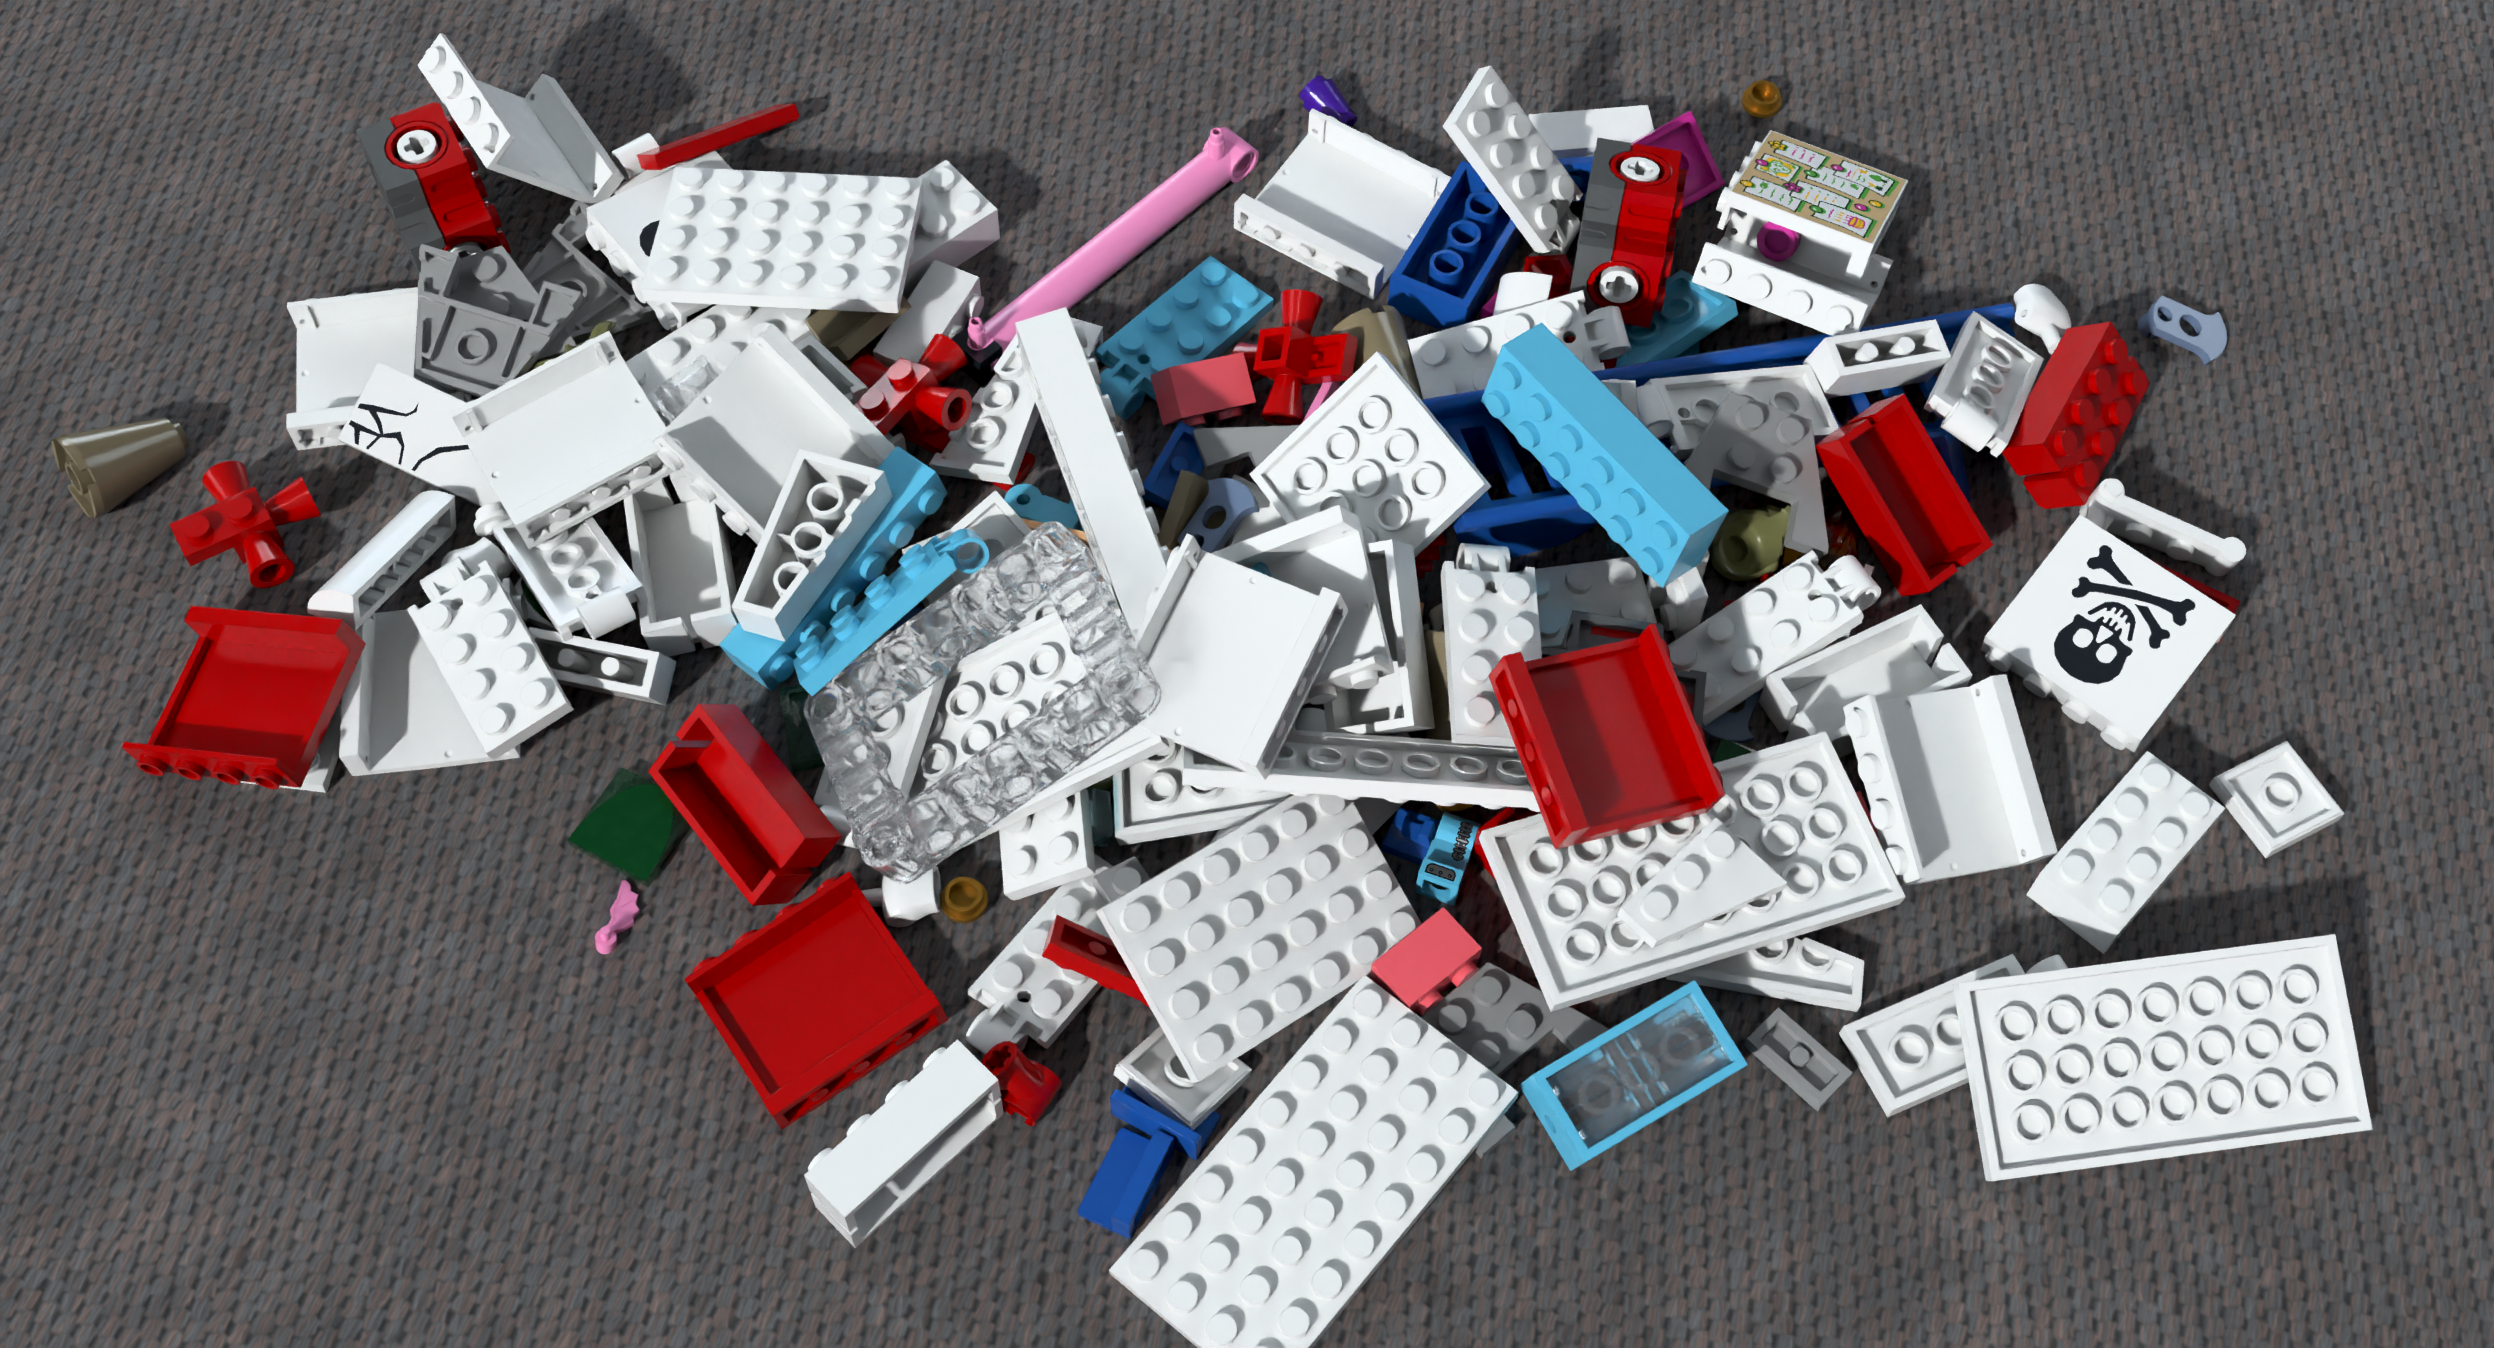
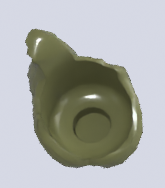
(1750, 542)

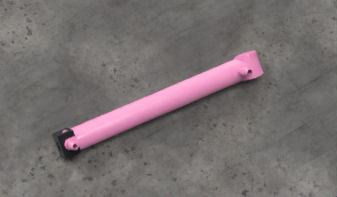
(1223, 160)

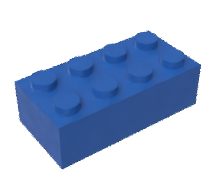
(1455, 255)

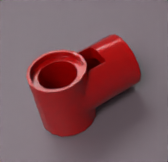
(1024, 1083)

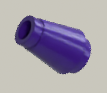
(1326, 98)

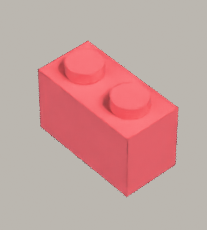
(1203, 389)
(1427, 963)

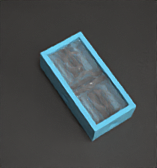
(1632, 1075)

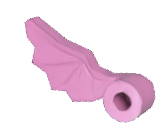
(622, 918)

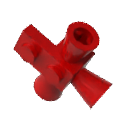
(1296, 357)
(910, 391)
(244, 523)

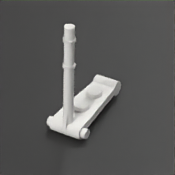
(2148, 526)

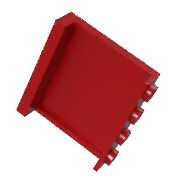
(252, 697)
(1607, 738)
(815, 999)

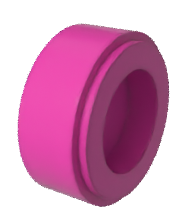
(1777, 241)

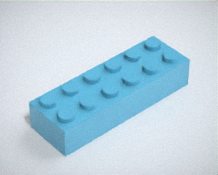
(1603, 455)

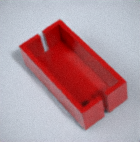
(2076, 415)
(1903, 496)
(744, 804)

